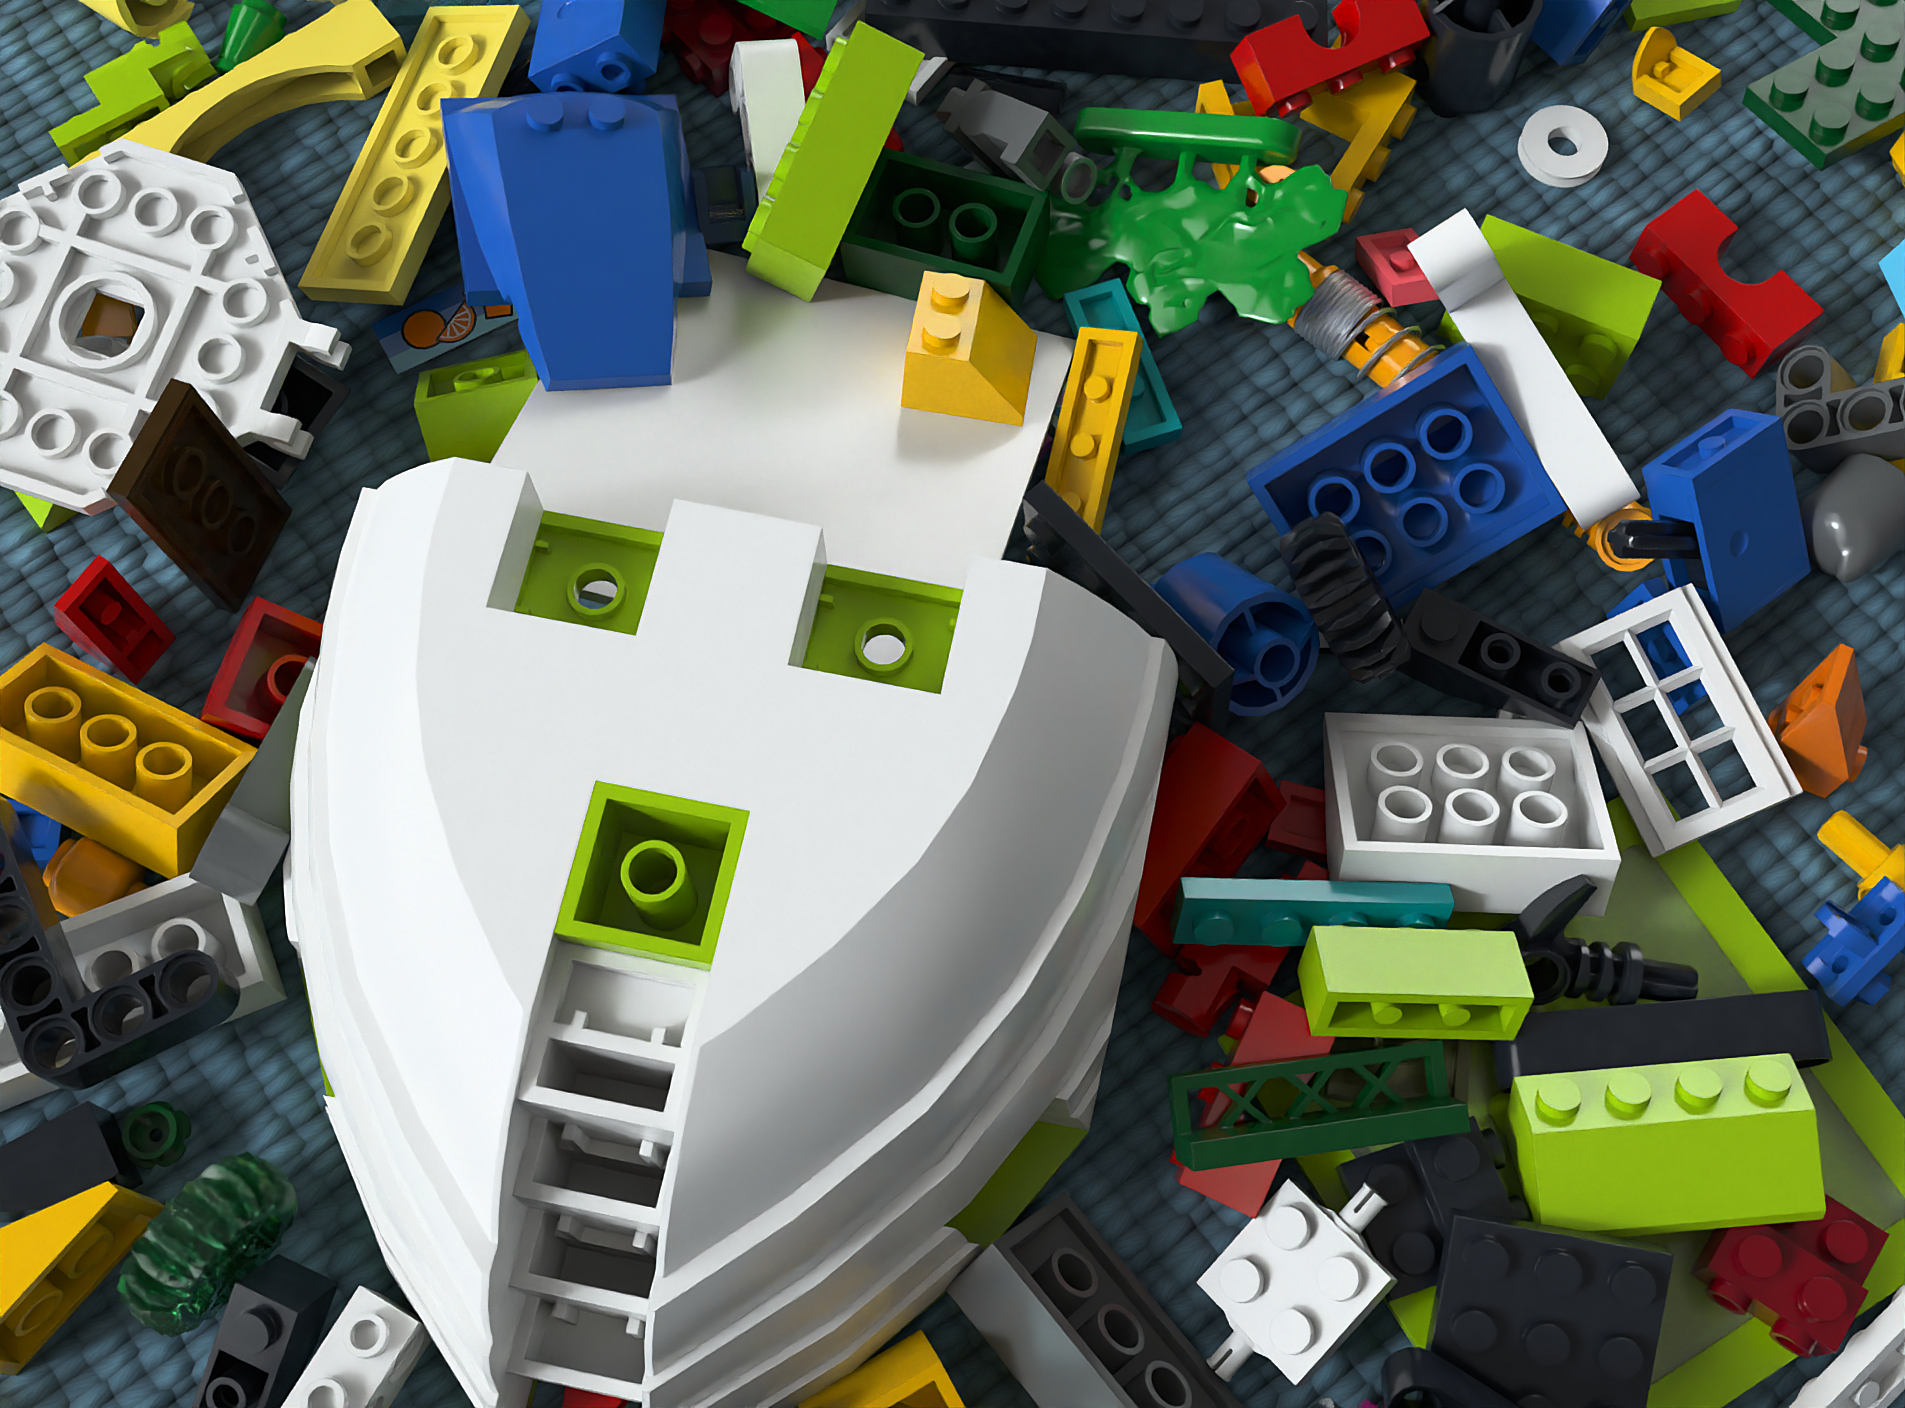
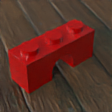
(1287, 68)
(1747, 321)
(1261, 1032)

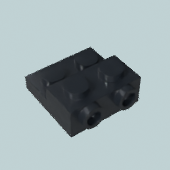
(1421, 1185)

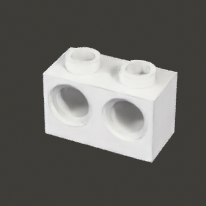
(362, 1356)

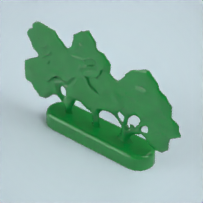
(1193, 236)

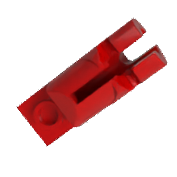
(1214, 973)

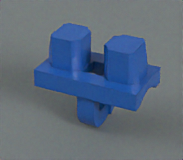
(1849, 959)

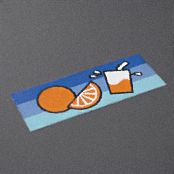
(436, 327)

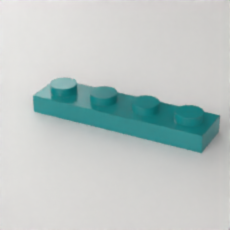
(1285, 910)

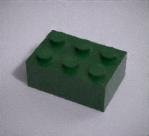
(944, 221)

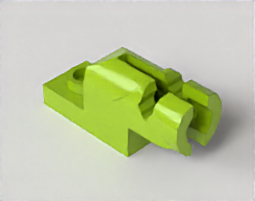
(135, 90)

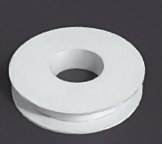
(1554, 168)

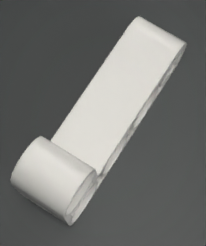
(769, 99)

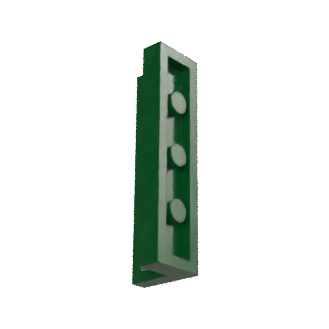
(1319, 1131)

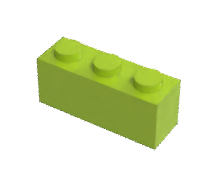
(1414, 983)

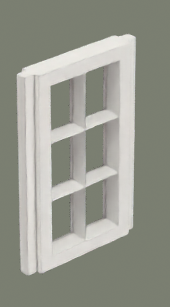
(1728, 694)

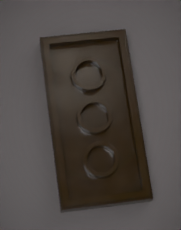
(200, 496)

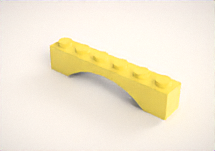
(334, 58)

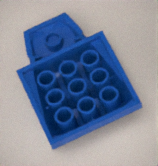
(580, 224)

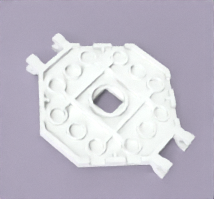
(214, 317)

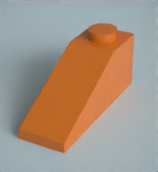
(1824, 724)

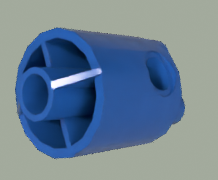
(1250, 625)

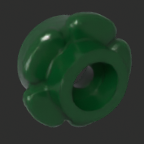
(139, 1129)

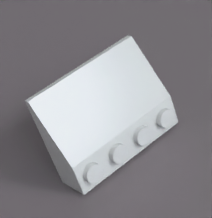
(1468, 806)

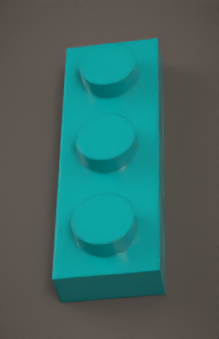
(1151, 414)

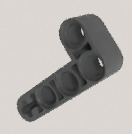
(1836, 411)
(258, 816)

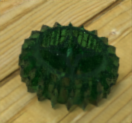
(206, 1243)

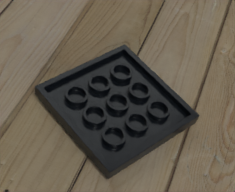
(1072, 549)

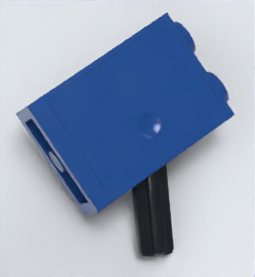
(1723, 517)

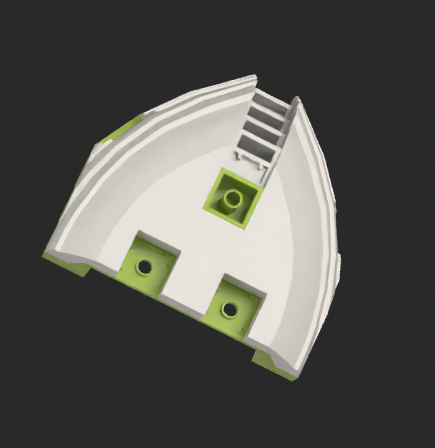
(686, 947)

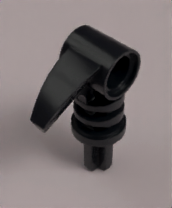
(1594, 970)

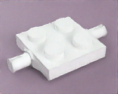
(1296, 1282)

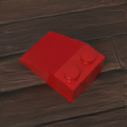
(260, 670)
(1204, 824)

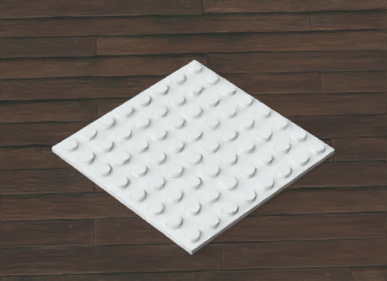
(797, 421)

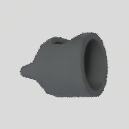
(1855, 517)

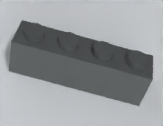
(1080, 1321)

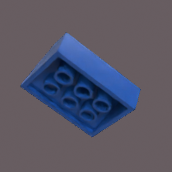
(1417, 474)

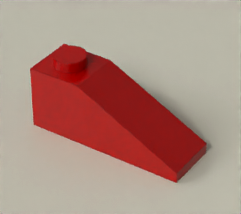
(112, 621)

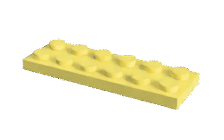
(402, 172)

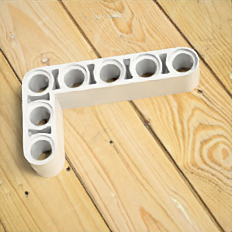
(1523, 369)

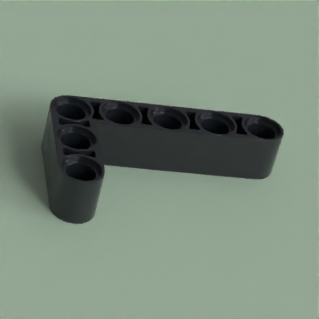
(68, 1009)

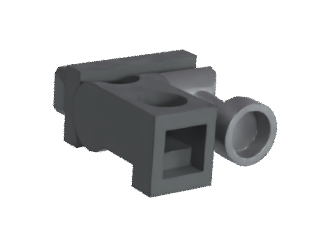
(1017, 141)

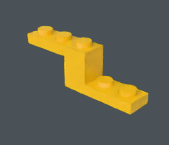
(1368, 120)

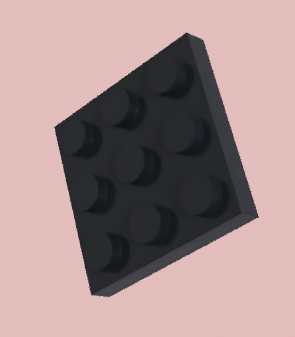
(1549, 1311)

